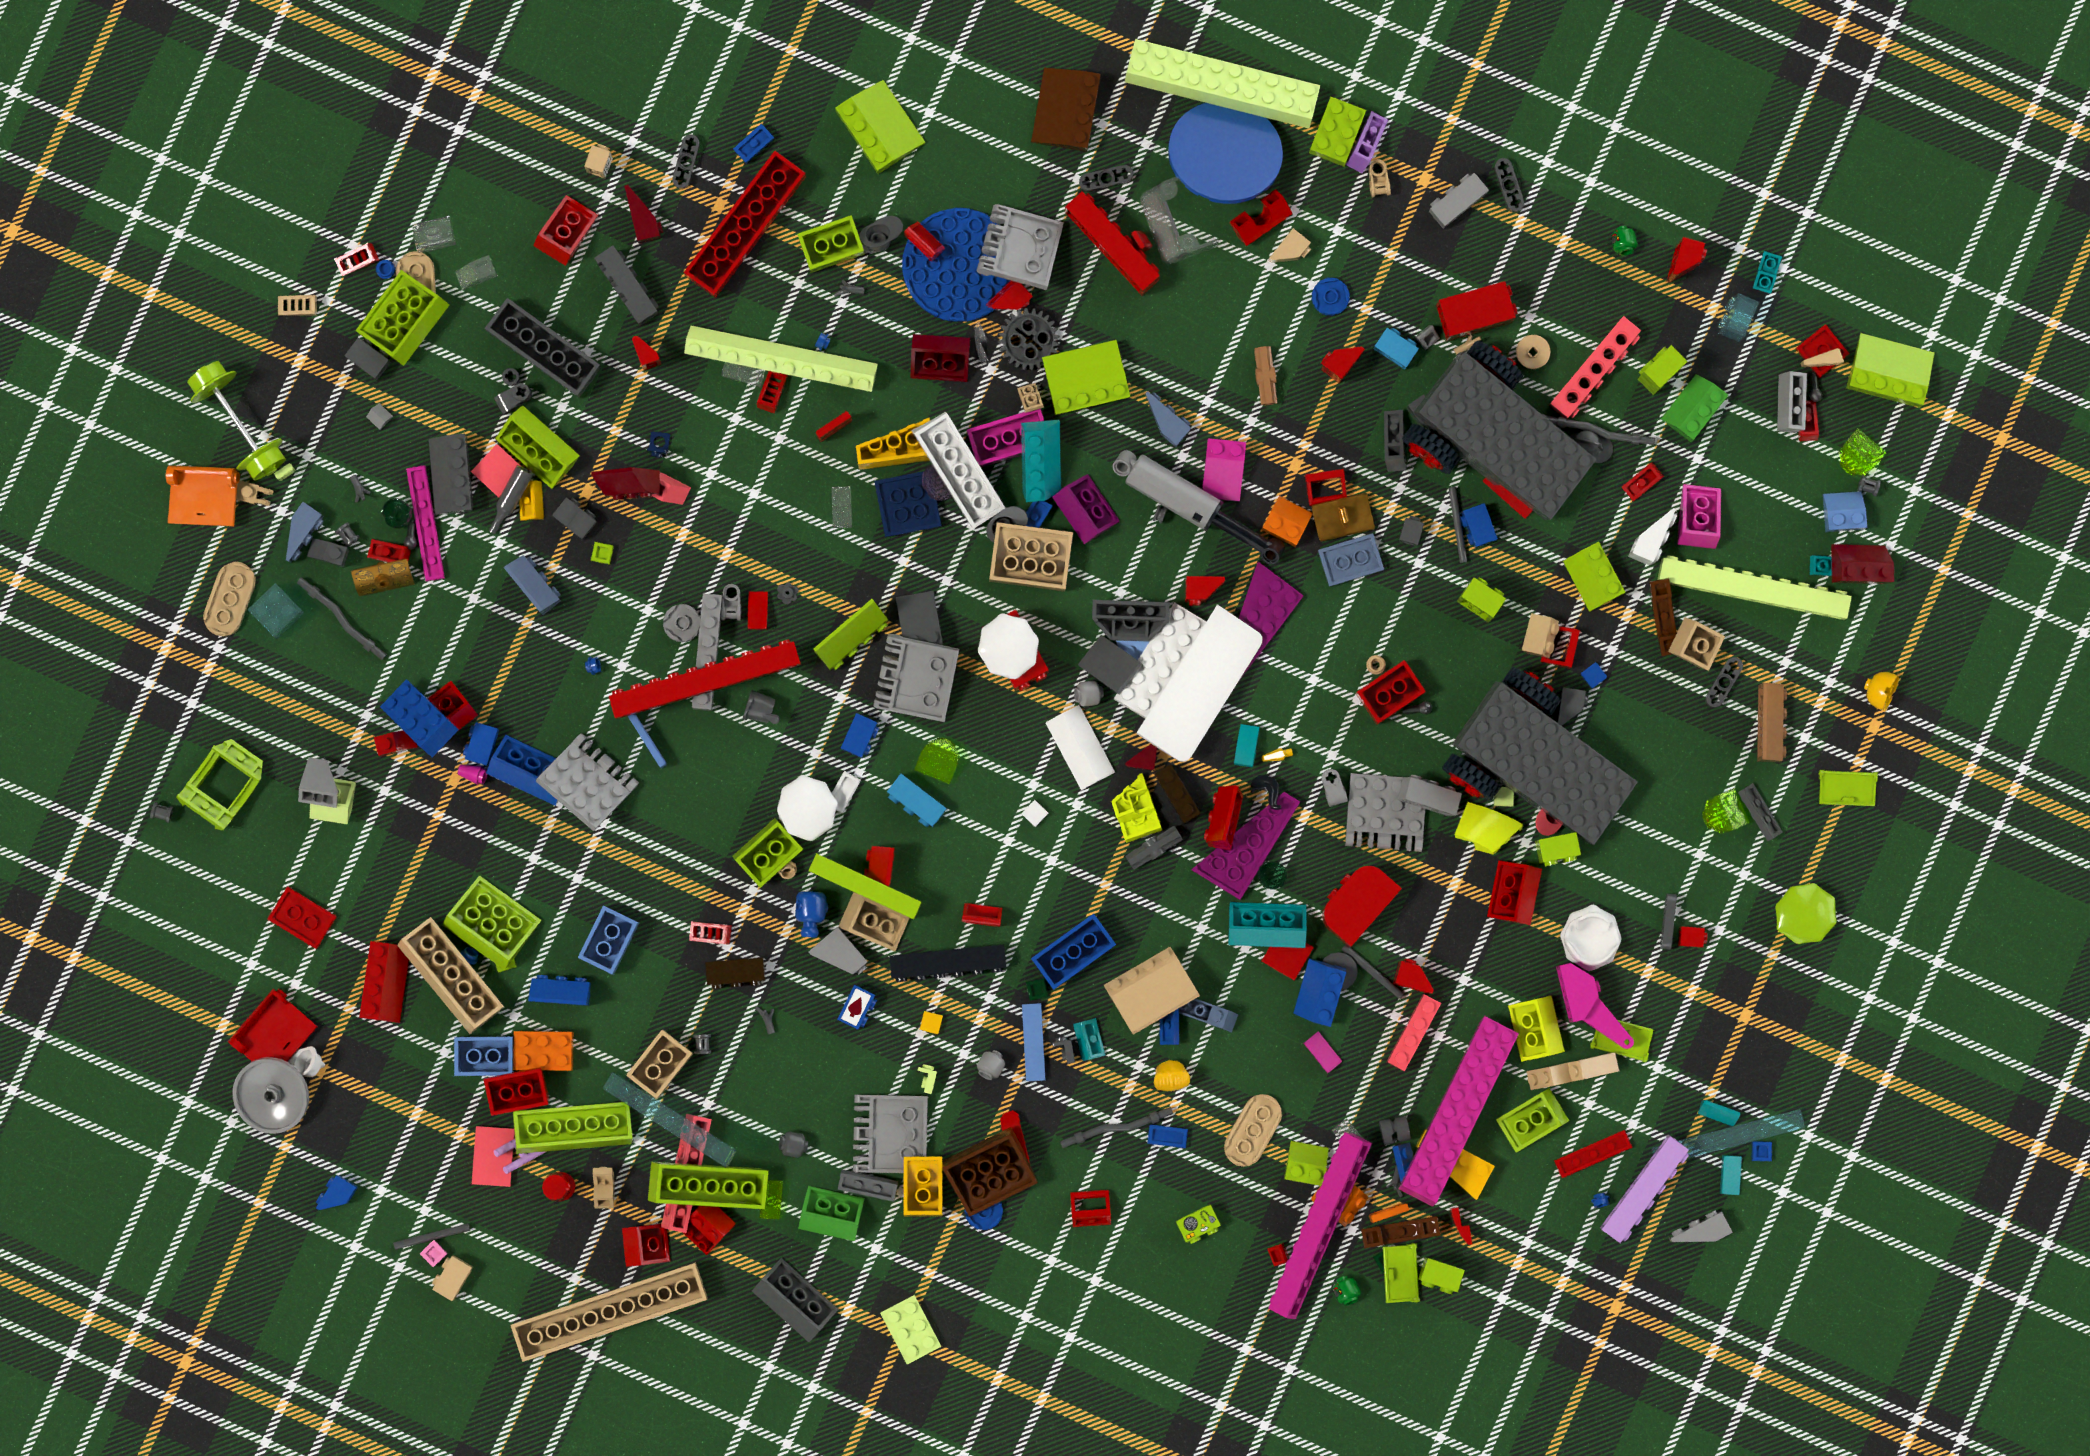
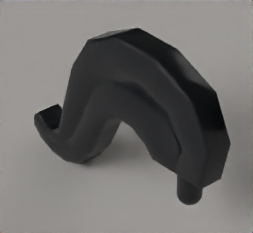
(1267, 783)

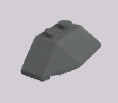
(1130, 619)

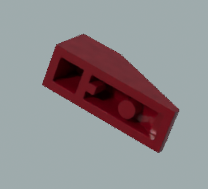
(644, 221)

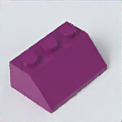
(1085, 508)

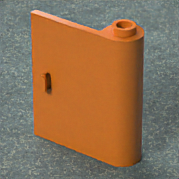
(203, 492)

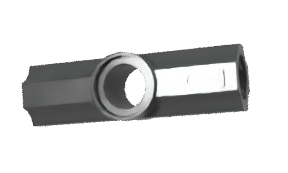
(1153, 847)

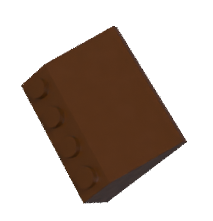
(1066, 108)
(989, 1171)

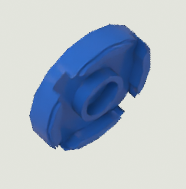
(1330, 296)
(986, 1218)

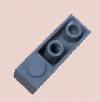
(1170, 426)
(302, 526)
(1209, 1014)

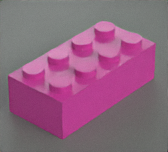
(1000, 438)

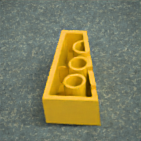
(892, 449)
(1469, 1172)

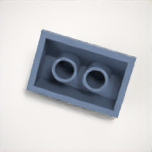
(533, 584)

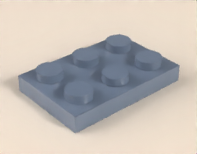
(1350, 560)

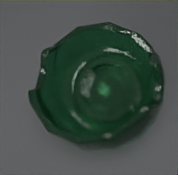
(396, 513)
(1272, 875)

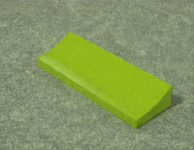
(865, 886)
(572, 1127)

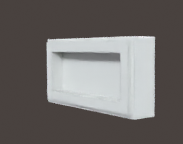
(844, 790)

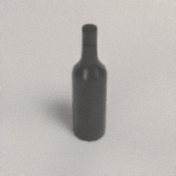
(511, 495)

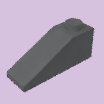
(1393, 443)

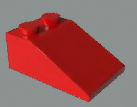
(565, 230)

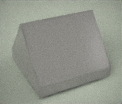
(1427, 337)
(379, 416)

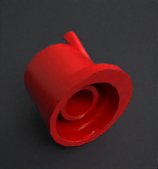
(558, 1186)

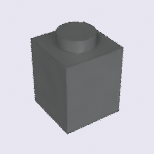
(1411, 531)

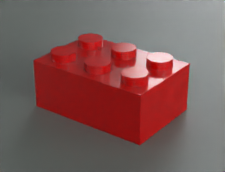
(1390, 692)

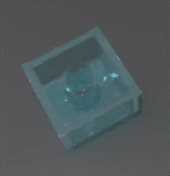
(1738, 318)
(276, 611)

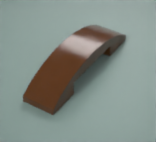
(1663, 614)
(1400, 1232)

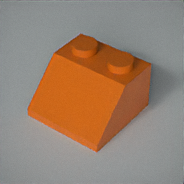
(1287, 521)

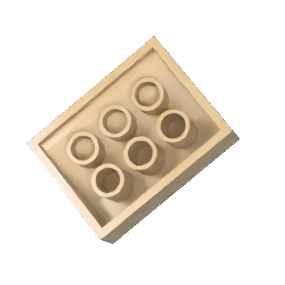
(1031, 556)
(1151, 990)

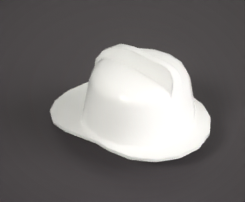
(307, 1061)

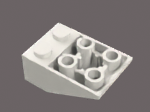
(1648, 543)

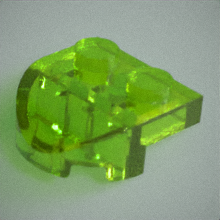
(1859, 454)
(938, 759)
(1724, 812)

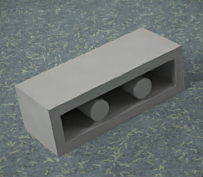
(1458, 200)
(1792, 402)
(1429, 795)

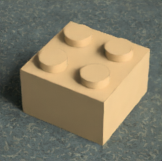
(1696, 643)

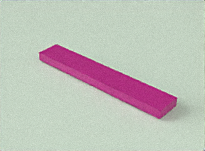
(425, 523)

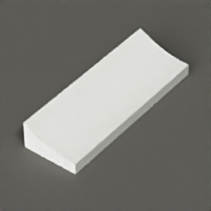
(958, 469)

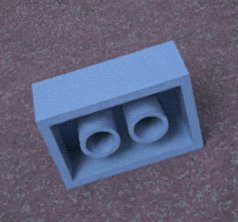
(608, 940)
(483, 1056)

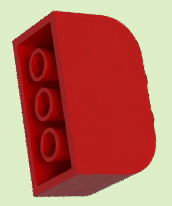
(1358, 903)

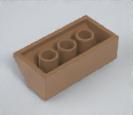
(1770, 722)

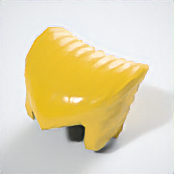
(1171, 1076)

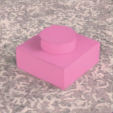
(433, 1253)

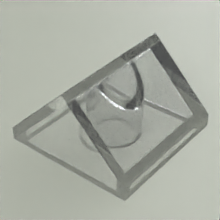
(433, 234)

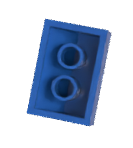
(560, 990)
(1320, 992)

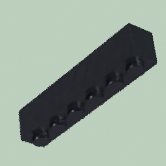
(948, 961)

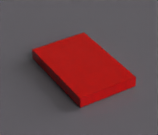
(302, 917)

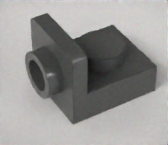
(1067, 1053)

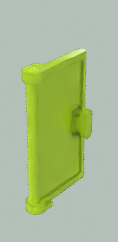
(1854, 787)
(1639, 1050)
(1401, 1274)

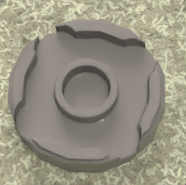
(681, 623)

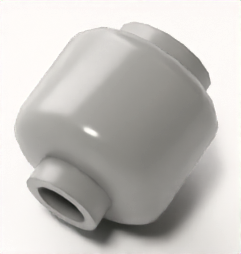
(1088, 693)
(991, 1065)

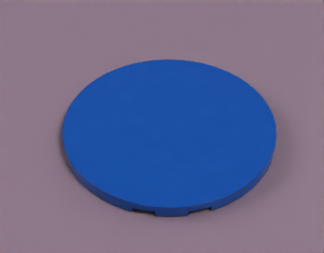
(1225, 153)
(950, 284)

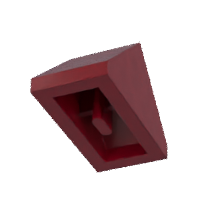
(1144, 759)

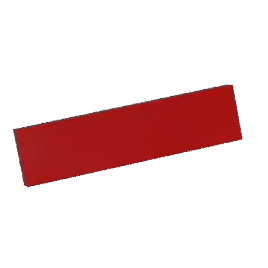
(1593, 1154)

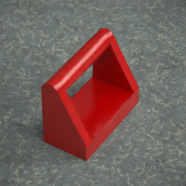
(924, 241)
(648, 356)
(1325, 476)
(1570, 650)
(982, 915)
(1090, 1217)

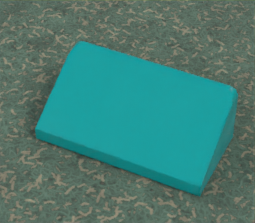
(1089, 1039)
(1718, 1112)
(1730, 1175)

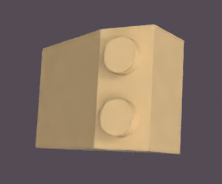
(873, 922)

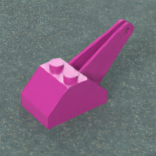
(1583, 1003)

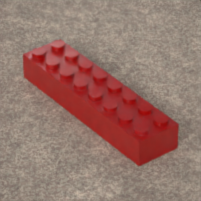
(745, 224)

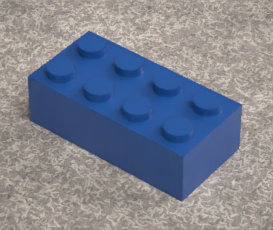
(419, 718)
(1073, 951)

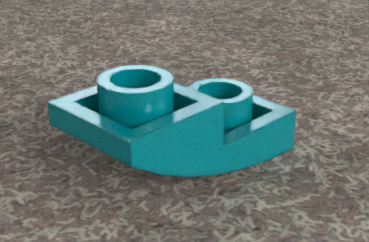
(1767, 272)
(1820, 565)
(1246, 745)

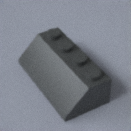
(451, 474)
(795, 1300)

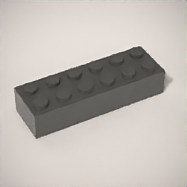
(543, 348)

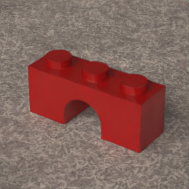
(1274, 211)

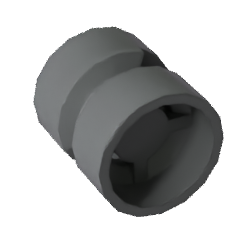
(1394, 1130)

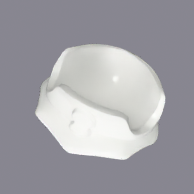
(1008, 646)
(807, 808)
(1591, 938)

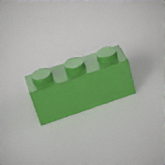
(1694, 407)
(831, 1213)

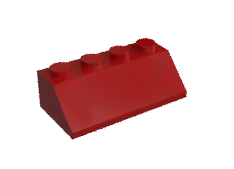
(384, 983)

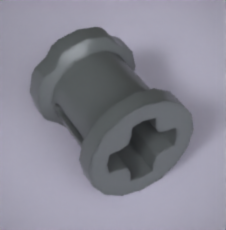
(1869, 485)
(348, 540)
(161, 812)
(702, 1039)

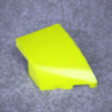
(1136, 811)
(1486, 828)

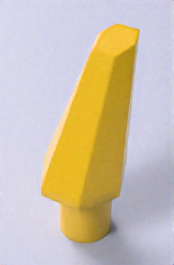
(1277, 755)

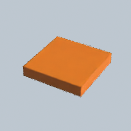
(1388, 1212)

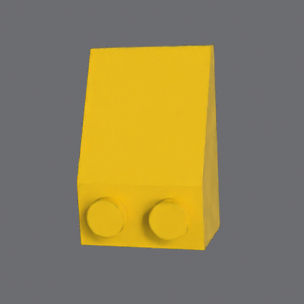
(922, 1186)

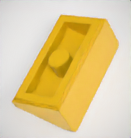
(532, 502)

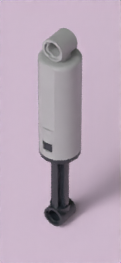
(1189, 501)

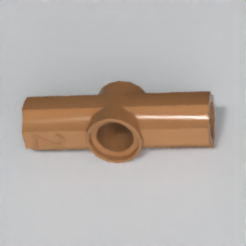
(1265, 375)

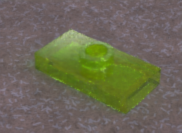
(773, 1200)

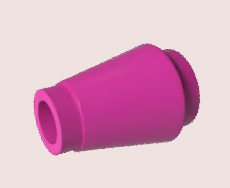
(475, 774)

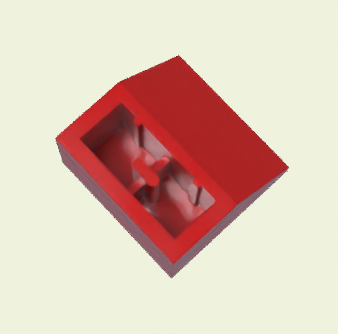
(708, 1227)

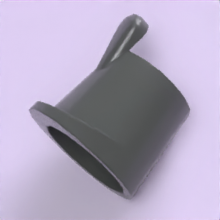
(760, 708)

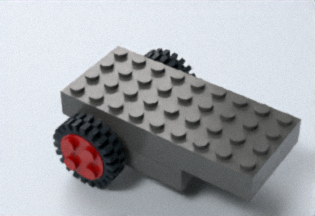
(1495, 431)
(1537, 758)

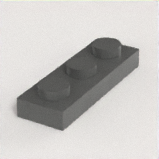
(1760, 812)
(867, 1185)

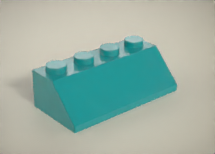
(1040, 460)
(1267, 925)

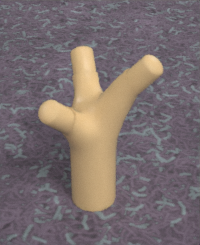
(1467, 345)

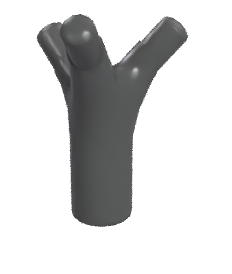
(847, 288)
(359, 489)
(767, 1019)
(1396, 1182)

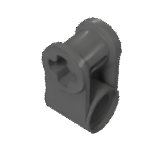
(509, 399)

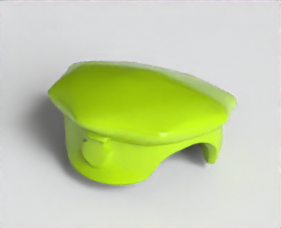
(1806, 913)

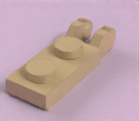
(248, 493)

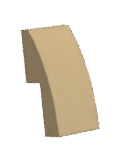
(1030, 397)

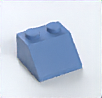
(1844, 512)

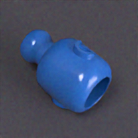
(810, 909)

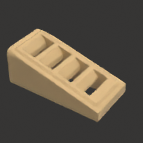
(312, 305)
(1826, 359)

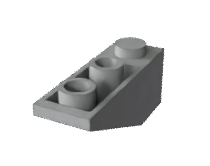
(1707, 1230)

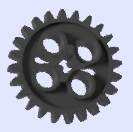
(1039, 325)

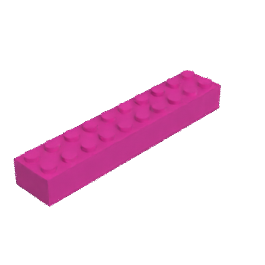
(1458, 1111)

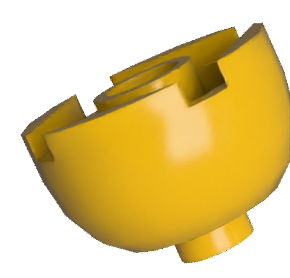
(1881, 689)

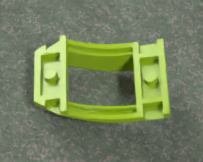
(205, 805)

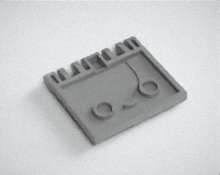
(1022, 247)
(920, 678)
(584, 784)
(1376, 809)
(894, 1131)

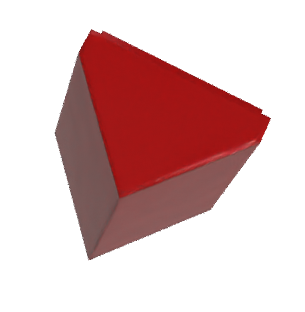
(1278, 1254)

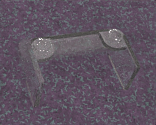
(1163, 228)

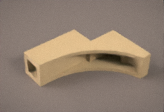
(1572, 1071)

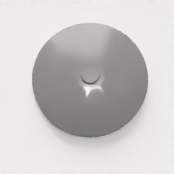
(270, 1095)

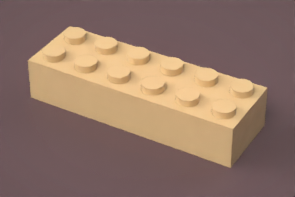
(450, 975)

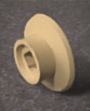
(1540, 345)

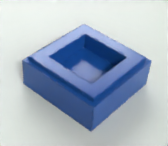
(1593, 675)
(1761, 1151)

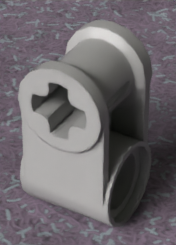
(731, 604)
(1334, 791)

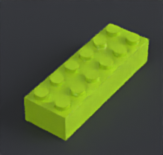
(708, 1185)

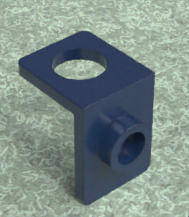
(655, 451)

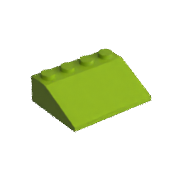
(879, 126)
(402, 317)
(1891, 370)
(1086, 377)
(851, 634)
(491, 922)

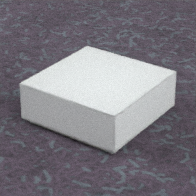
(1034, 813)

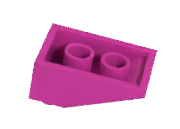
(1224, 469)
(1699, 516)

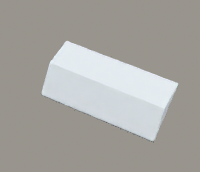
(1080, 747)

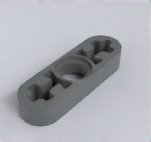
(694, 149)
(1118, 169)
(1518, 197)
(1735, 672)
(1668, 921)

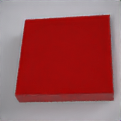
(1819, 343)
(834, 426)
(1287, 959)

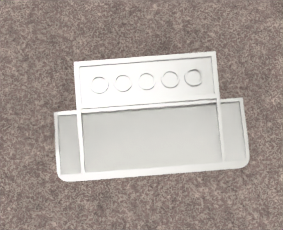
(1188, 677)

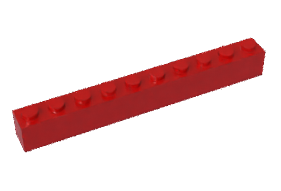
(704, 680)

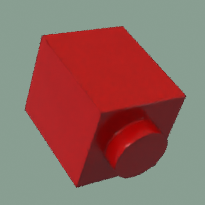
(1692, 937)

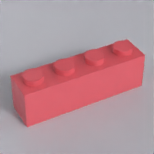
(1413, 1032)

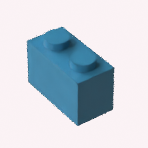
(1396, 348)

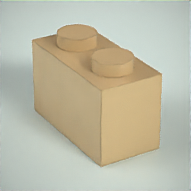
(1540, 635)
(452, 1277)

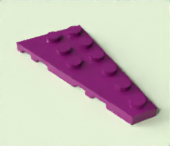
(1267, 605)
(1251, 845)

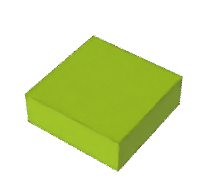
(602, 553)

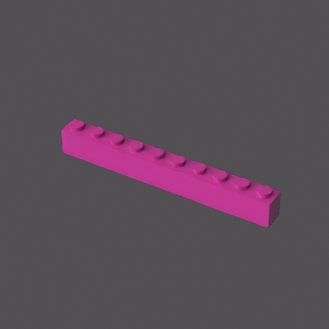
(1319, 1225)

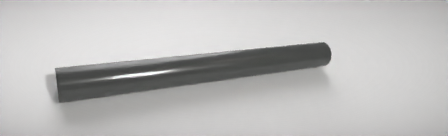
(1457, 525)
(1373, 972)
(431, 1236)

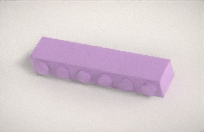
(1644, 1188)

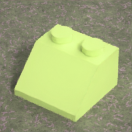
(344, 804)

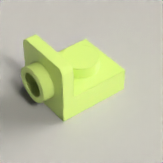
(928, 1082)

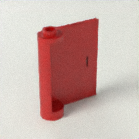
(272, 1028)

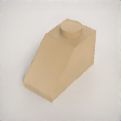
(1291, 248)

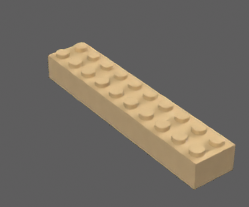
(609, 1312)

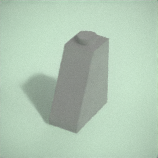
(318, 784)
(839, 952)

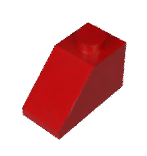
(1011, 296)
(393, 743)

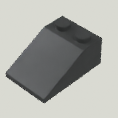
(919, 617)

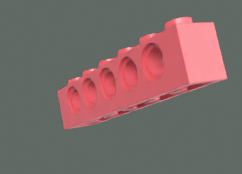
(1622, 328)
(676, 1215)

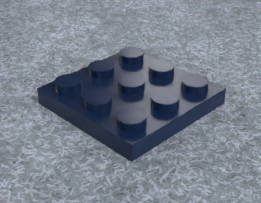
(906, 505)

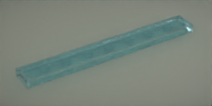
(669, 1119)
(1742, 1133)

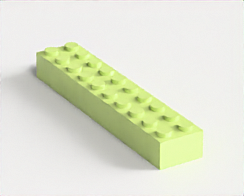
(1222, 83)

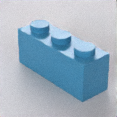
(916, 801)

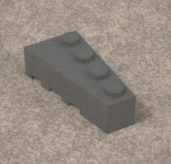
(625, 284)

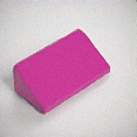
(1322, 1052)

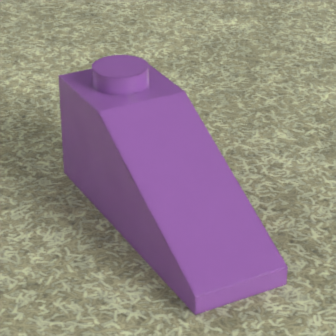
(1366, 142)

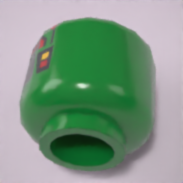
(1624, 241)
(1346, 1290)

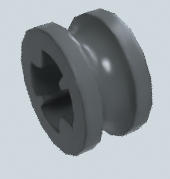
(515, 373)
(1159, 514)

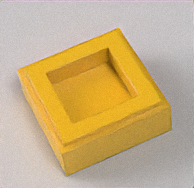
(931, 1022)

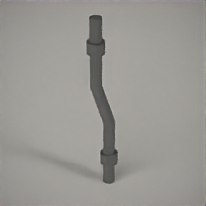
(1635, 438)
(314, 592)
(1081, 1137)

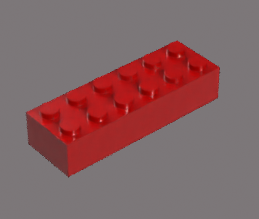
(1112, 243)

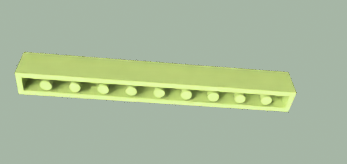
(780, 358)
(1755, 589)

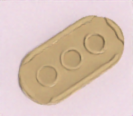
(419, 267)
(229, 599)
(1253, 1130)

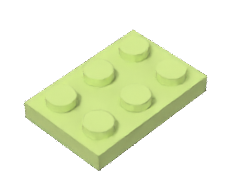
(910, 1329)

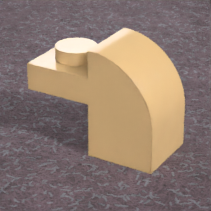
(603, 1187)

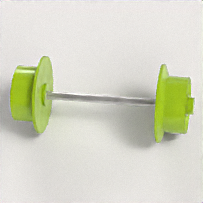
(209, 381)

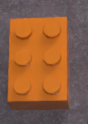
(543, 1050)

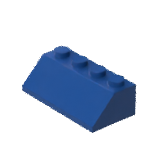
(520, 767)

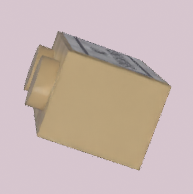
(598, 161)

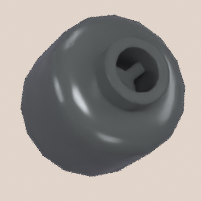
(793, 1144)

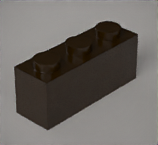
(1177, 794)
(735, 972)

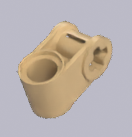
(1379, 180)

